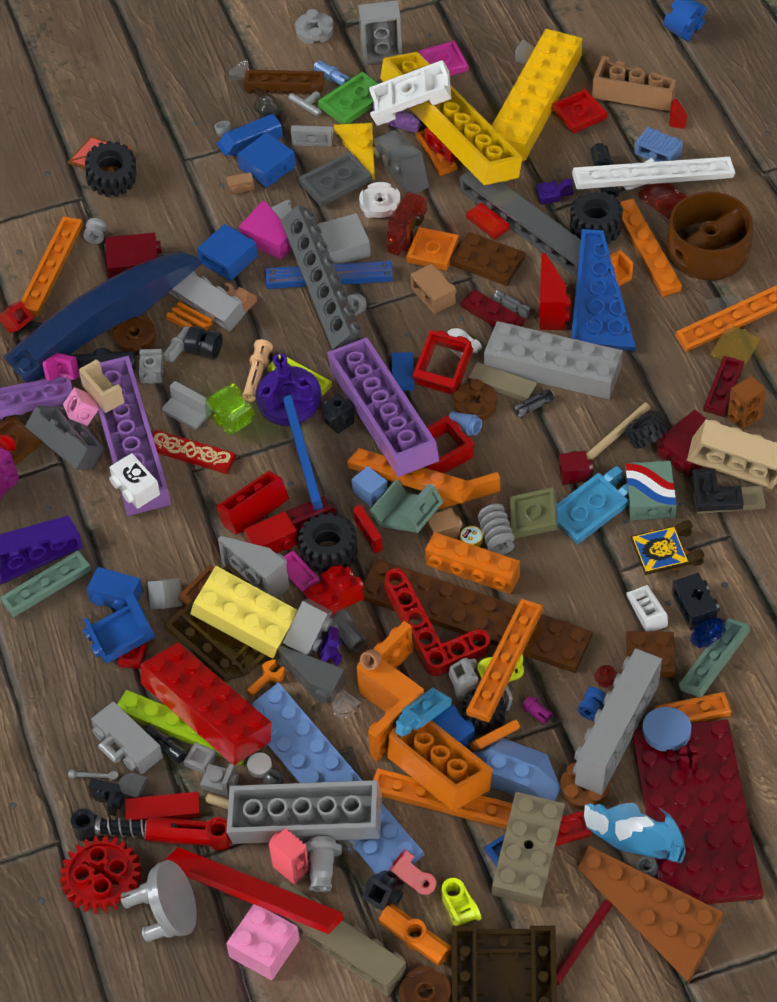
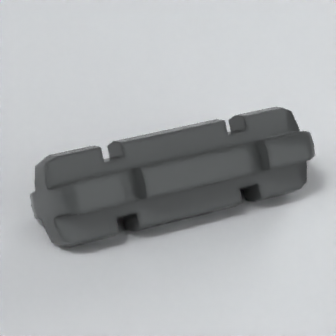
(512, 304)

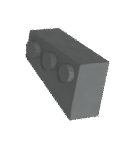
(402, 161)
(65, 436)

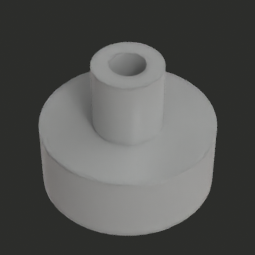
(357, 302)

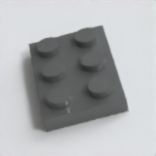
(335, 179)

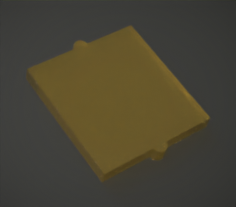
(735, 344)

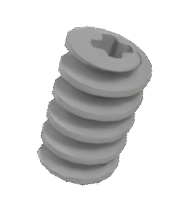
(496, 529)

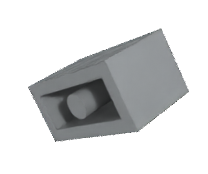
(308, 627)

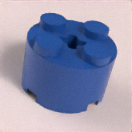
(685, 18)

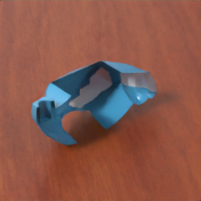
(636, 832)

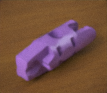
(405, 121)

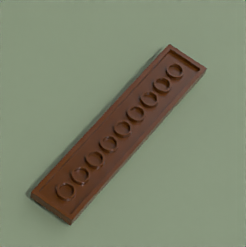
(467, 610)

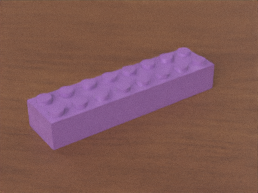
(383, 407)
(129, 431)

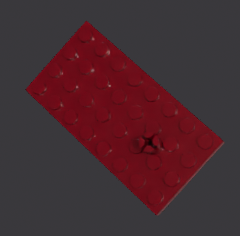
(707, 801)

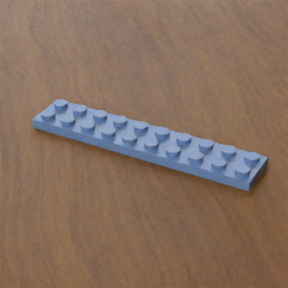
(315, 760)

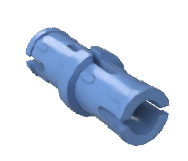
(331, 73)

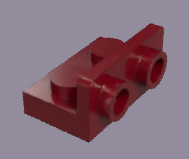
(304, 512)

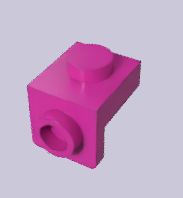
(61, 366)

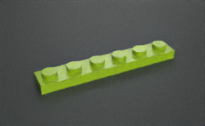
(151, 712)

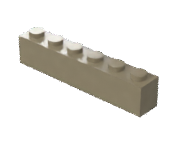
(354, 950)

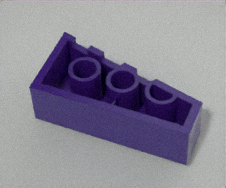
(36, 546)

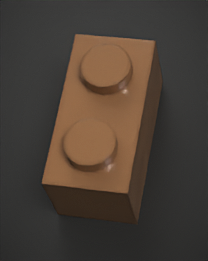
(240, 183)

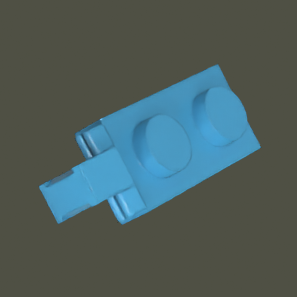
(422, 711)

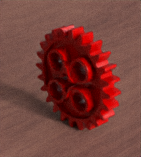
(86, 890)

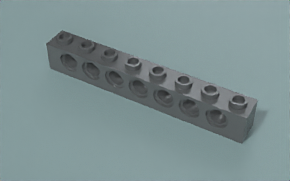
(321, 277)

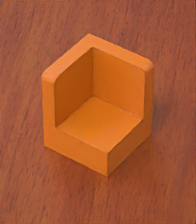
(622, 266)

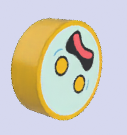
(472, 535)

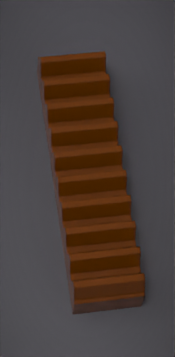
(284, 81)

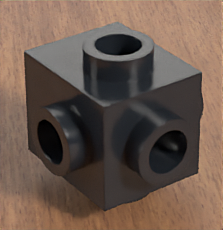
(338, 413)
(383, 890)

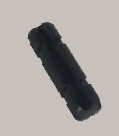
(533, 403)

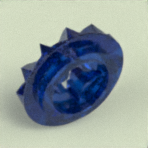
(708, 632)

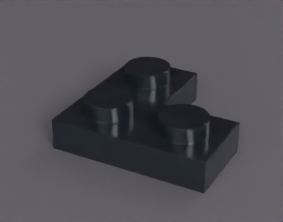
(714, 498)

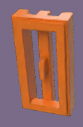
(190, 315)
(494, 735)

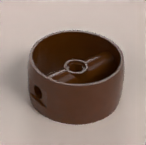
(723, 220)

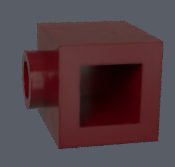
(574, 467)

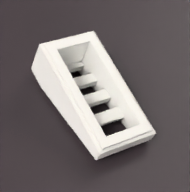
(654, 620)

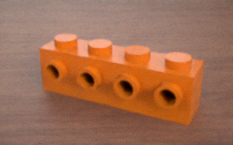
(472, 563)

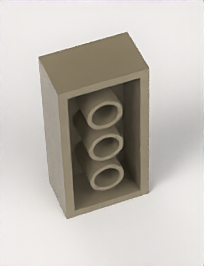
(522, 871)

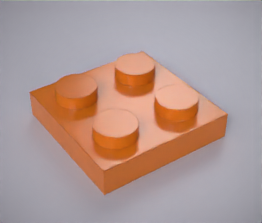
(432, 247)

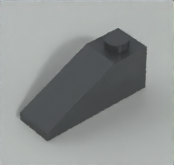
(316, 676)

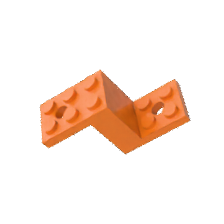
(388, 687)

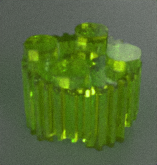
(230, 409)

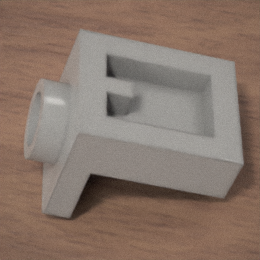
(219, 779)

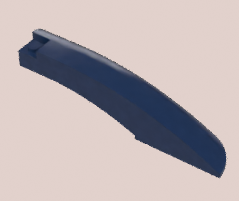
(99, 310)

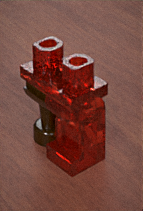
(406, 217)

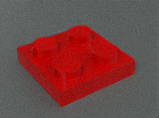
(579, 111)

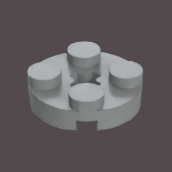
(314, 19)

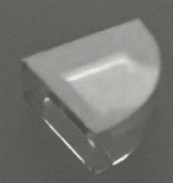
(239, 71)

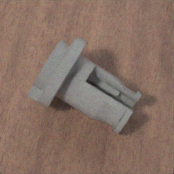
(321, 858)

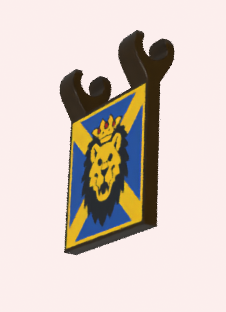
(664, 550)

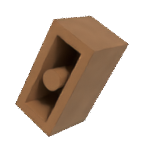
(433, 288)

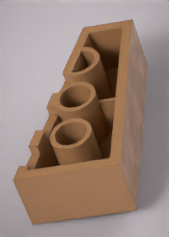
(632, 86)

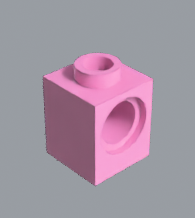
(80, 406)

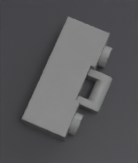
(132, 742)

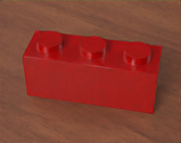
(252, 502)

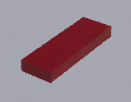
(726, 378)

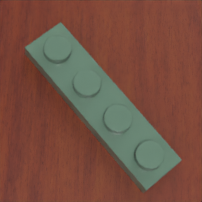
(45, 584)
(714, 658)

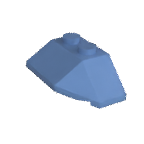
(519, 769)

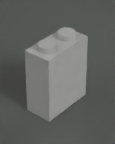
(345, 239)

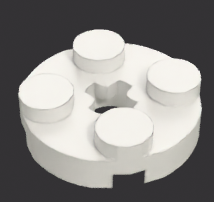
(369, 200)

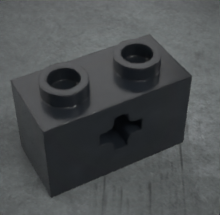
(694, 600)

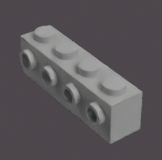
(209, 300)

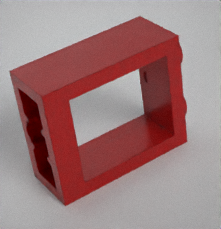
(436, 381)
(457, 456)

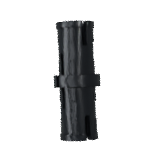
(175, 752)

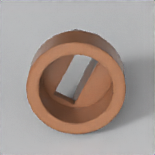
(367, 658)

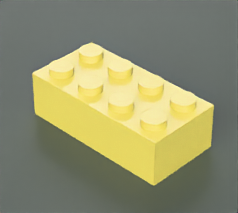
(244, 612)

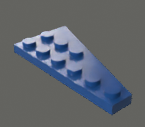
(598, 301)

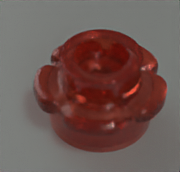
(602, 671)

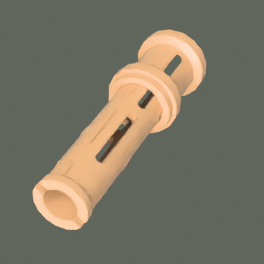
(259, 355)

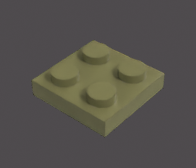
(534, 512)

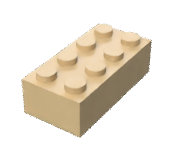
(735, 453)

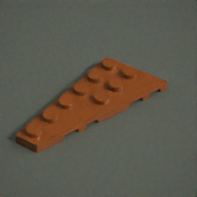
(668, 918)

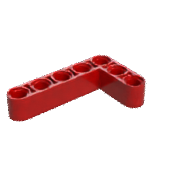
(425, 630)

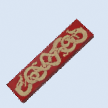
(193, 452)

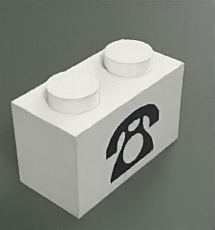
(134, 481)

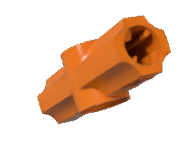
(427, 943)

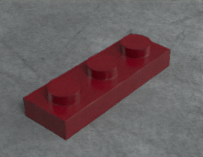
(490, 310)

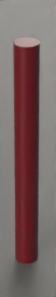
(583, 940)

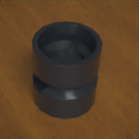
(203, 342)

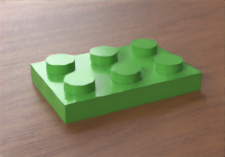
(349, 99)

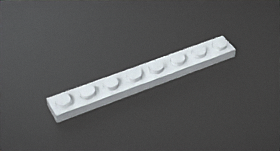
(653, 172)

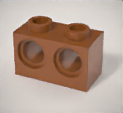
(746, 402)

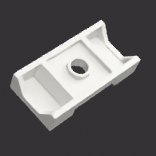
(425, 84)

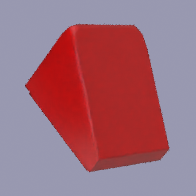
(677, 115)

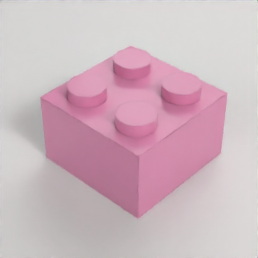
(263, 941)

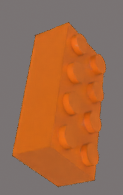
(441, 765)

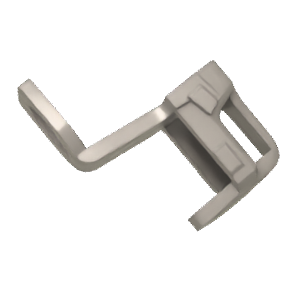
(469, 681)

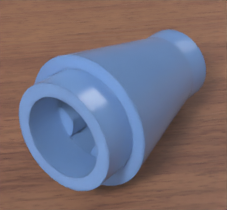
(469, 423)

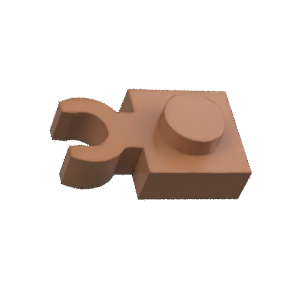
(246, 297)

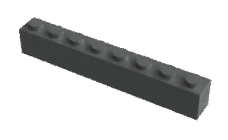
(526, 220)

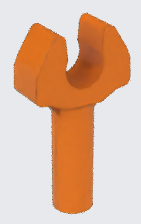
(267, 677)

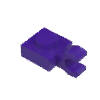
(551, 192)
(330, 646)

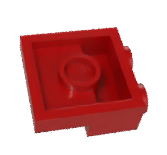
(337, 589)

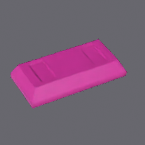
(300, 572)

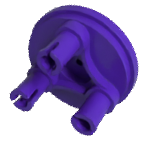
(283, 382)

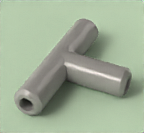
(307, 103)

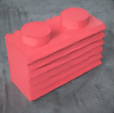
(289, 855)

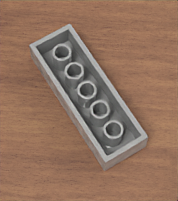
(554, 360)
(617, 721)
(306, 809)

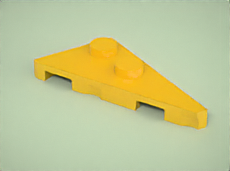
(359, 141)

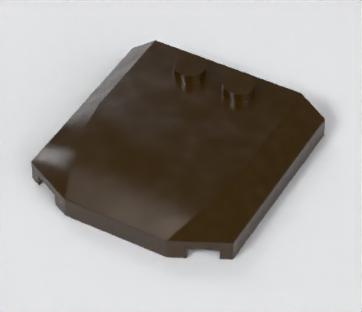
(213, 647)
(504, 964)

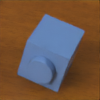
(369, 486)

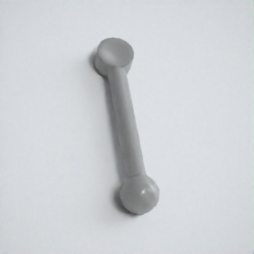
(112, 776)

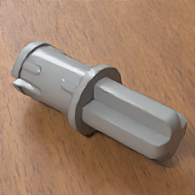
(176, 346)

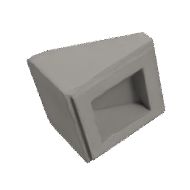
(523, 52)

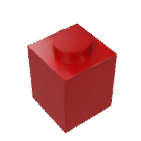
(15, 317)

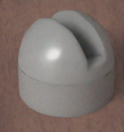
(222, 127)

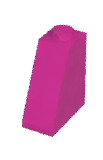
(266, 231)

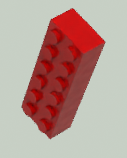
(206, 703)

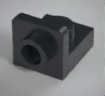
(107, 792)

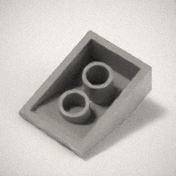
(257, 564)

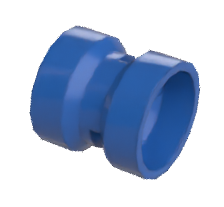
(593, 701)

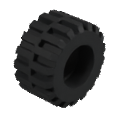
(110, 155)
(596, 212)
(328, 529)

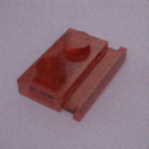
(662, 197)

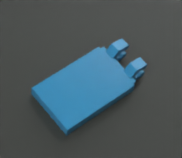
(592, 505)

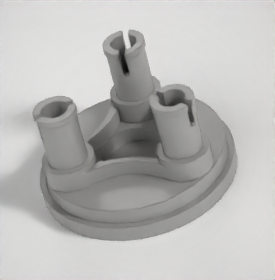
(169, 899)

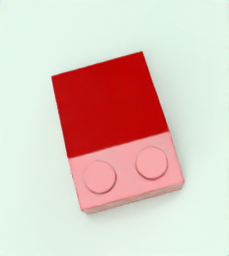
(552, 298)

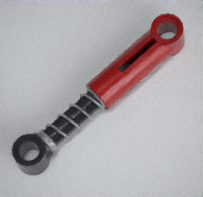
(154, 829)

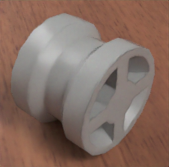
(95, 231)

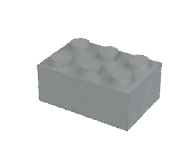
(379, 31)

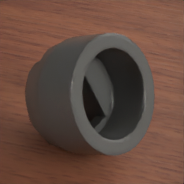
(268, 779)
(649, 864)

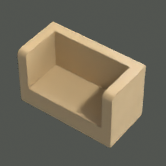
(100, 387)

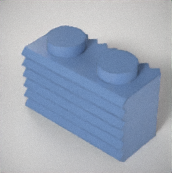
(658, 146)

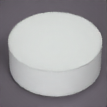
(259, 764)

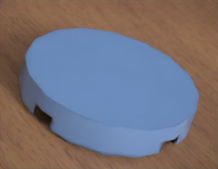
(666, 729)

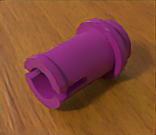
(537, 709)

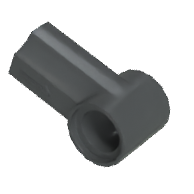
(348, 632)

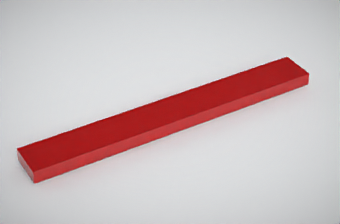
(257, 891)

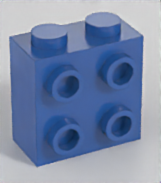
(266, 160)
(227, 252)

